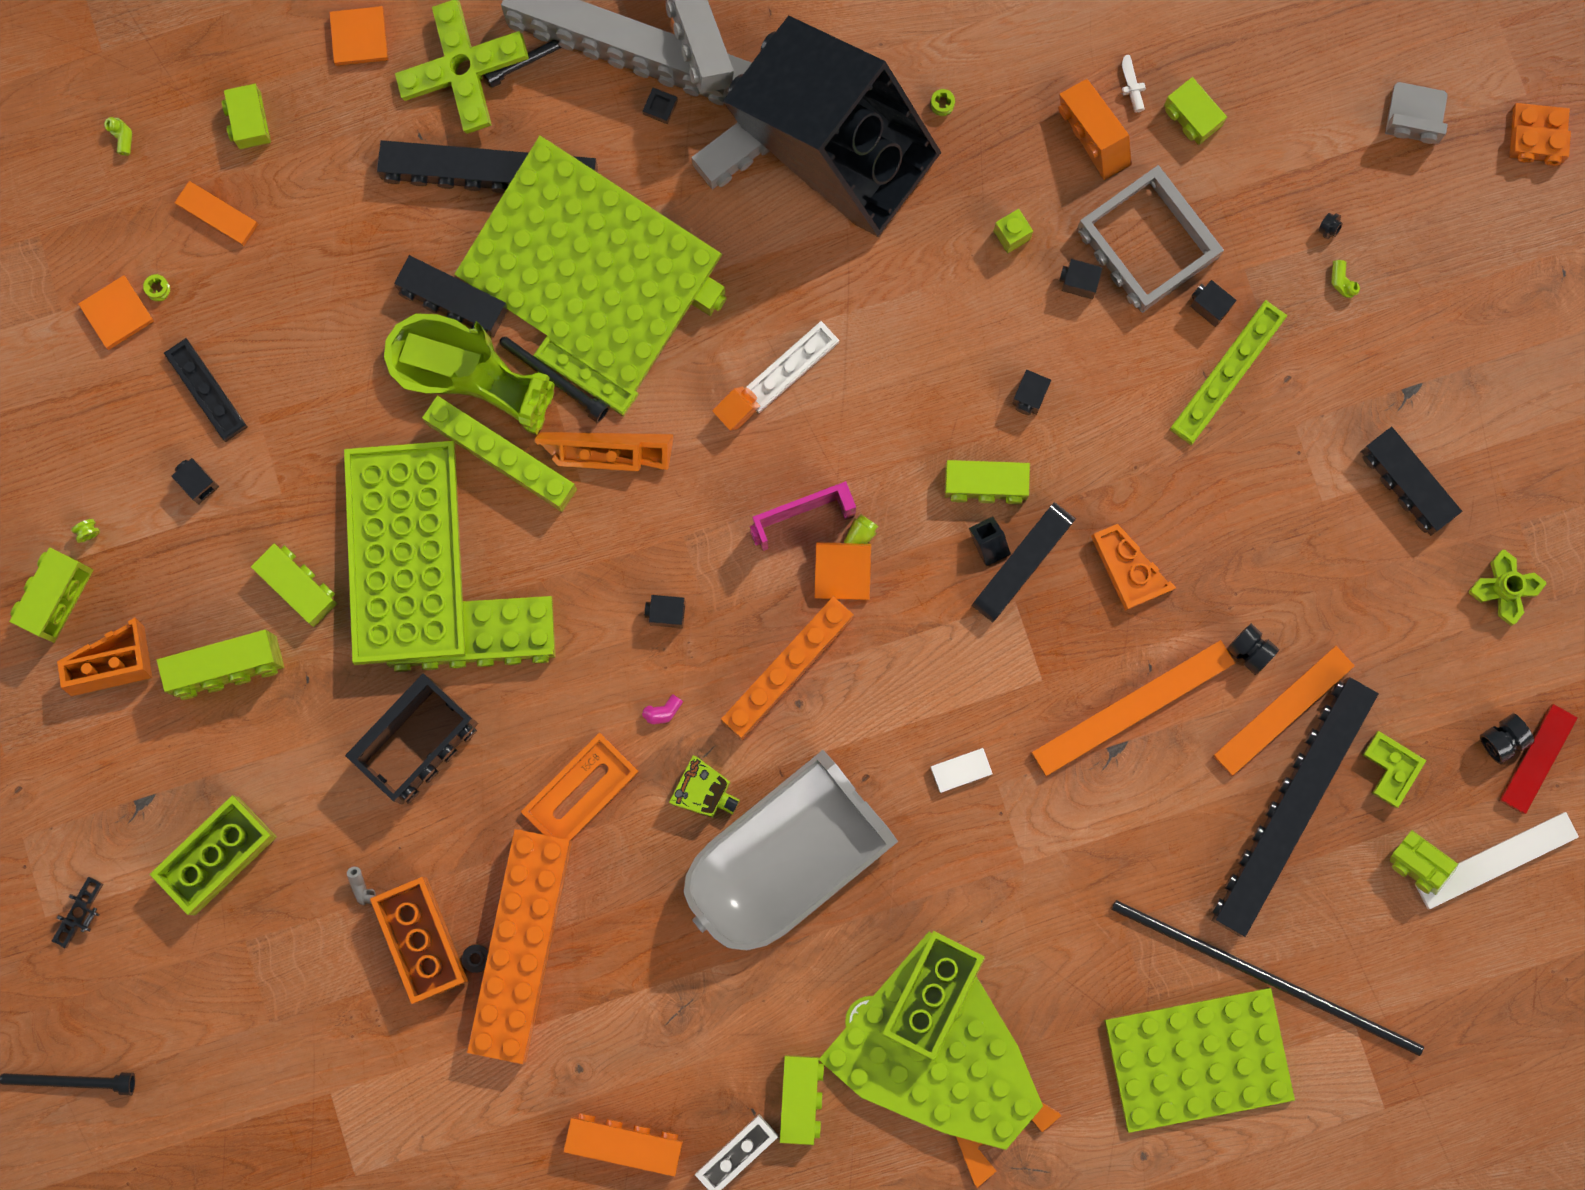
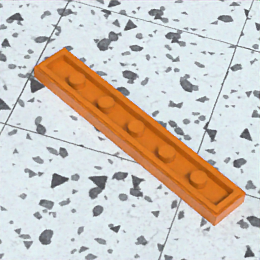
(1283, 710)

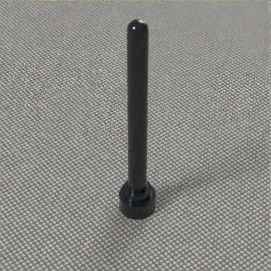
(495, 77)
(596, 408)
(122, 1083)

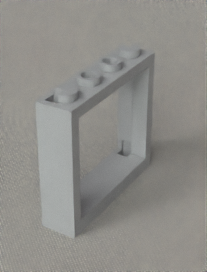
(1183, 213)

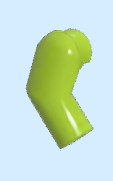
(120, 132)
(1341, 282)

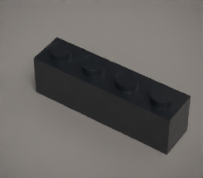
(449, 296)
(1410, 481)

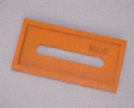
(595, 753)

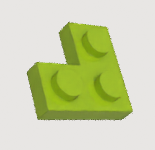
(1400, 765)

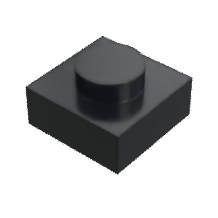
(660, 105)

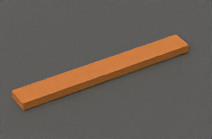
(1133, 708)

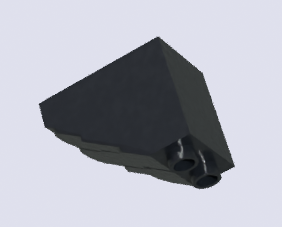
(835, 121)

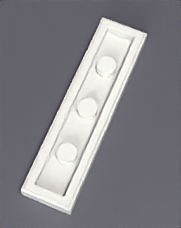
(792, 364)

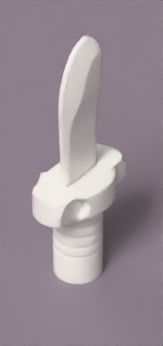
(1133, 88)

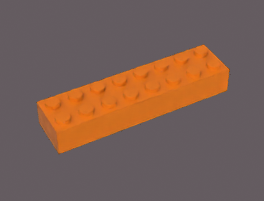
(519, 946)

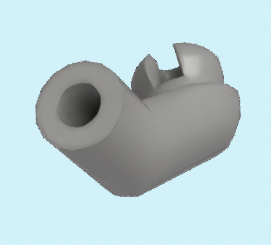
(358, 886)

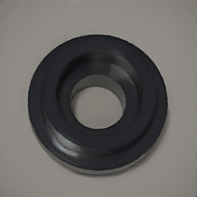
(1330, 225)
(466, 958)

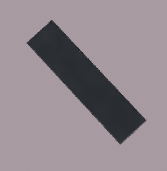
(205, 389)

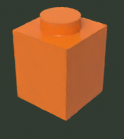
(736, 407)

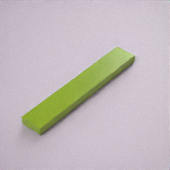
(1228, 372)

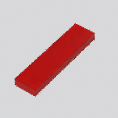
(1538, 759)

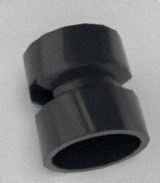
(1253, 649)
(1510, 736)

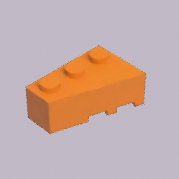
(1096, 128)
(109, 662)

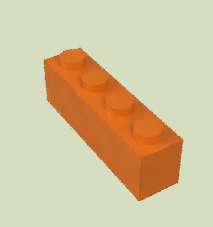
(623, 1145)

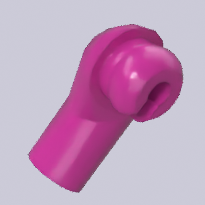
(664, 713)

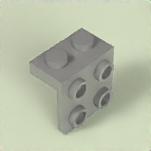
(1417, 113)

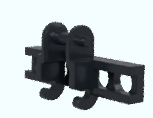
(85, 906)

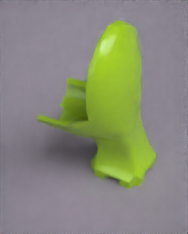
(448, 358)

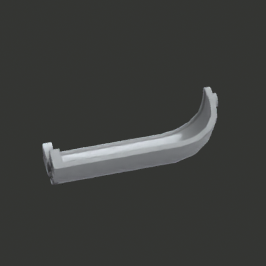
(784, 857)

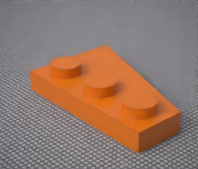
(1129, 570)

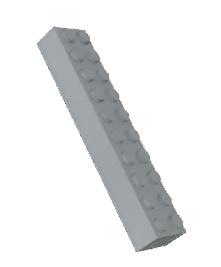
(611, 38)

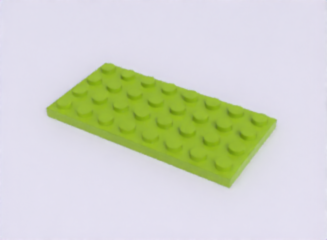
(404, 553)

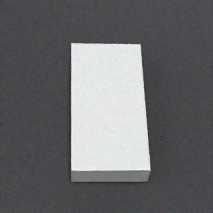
(961, 770)

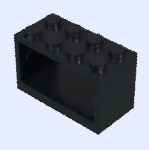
(392, 721)

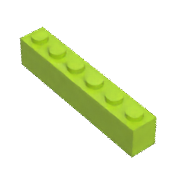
(499, 453)

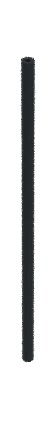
(1268, 978)

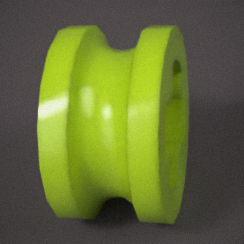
(949, 99)
(158, 296)
(85, 530)

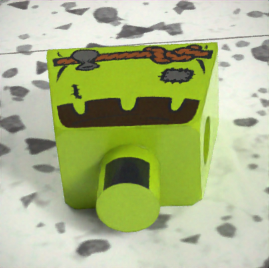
(703, 790)

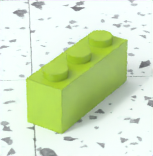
(987, 481)
(295, 584)
(801, 1100)

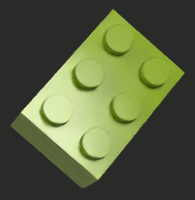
(50, 595)

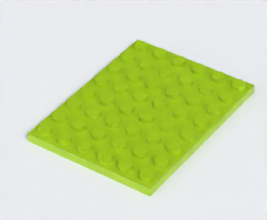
(588, 263)

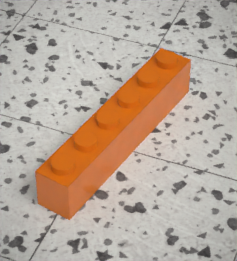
(787, 668)

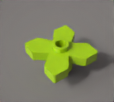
(1509, 601)

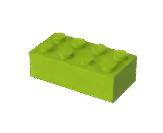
(221, 664)
(213, 855)
(933, 995)

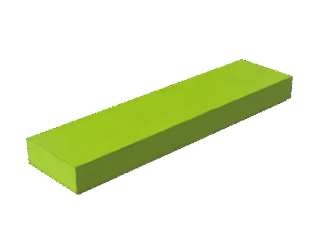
(586, 376)

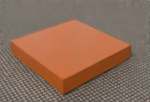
(359, 36)
(116, 312)
(842, 571)

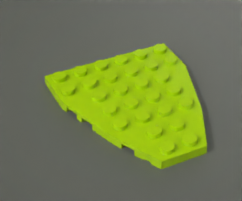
(970, 1090)

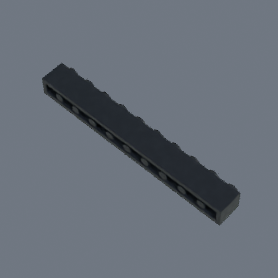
(1294, 807)

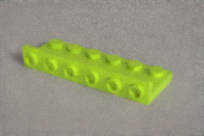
(500, 632)

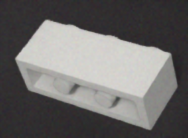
(736, 1154)

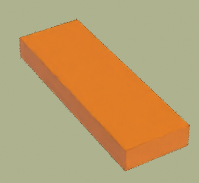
(216, 213)

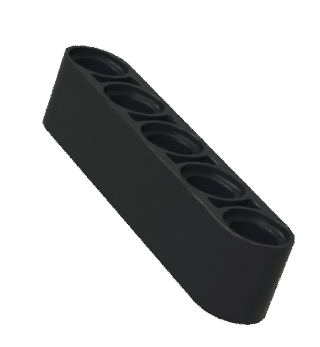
(1023, 562)

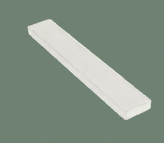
(1504, 858)

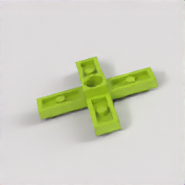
(457, 49)

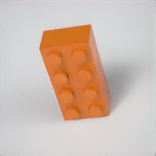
(419, 940)

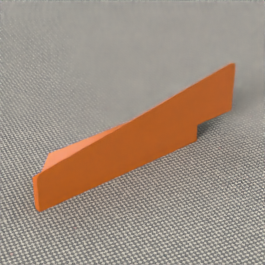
(608, 450)

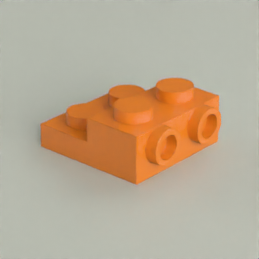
(1540, 134)

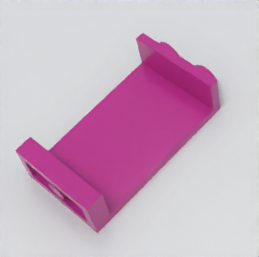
(838, 492)

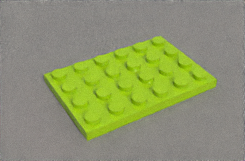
(1199, 1060)

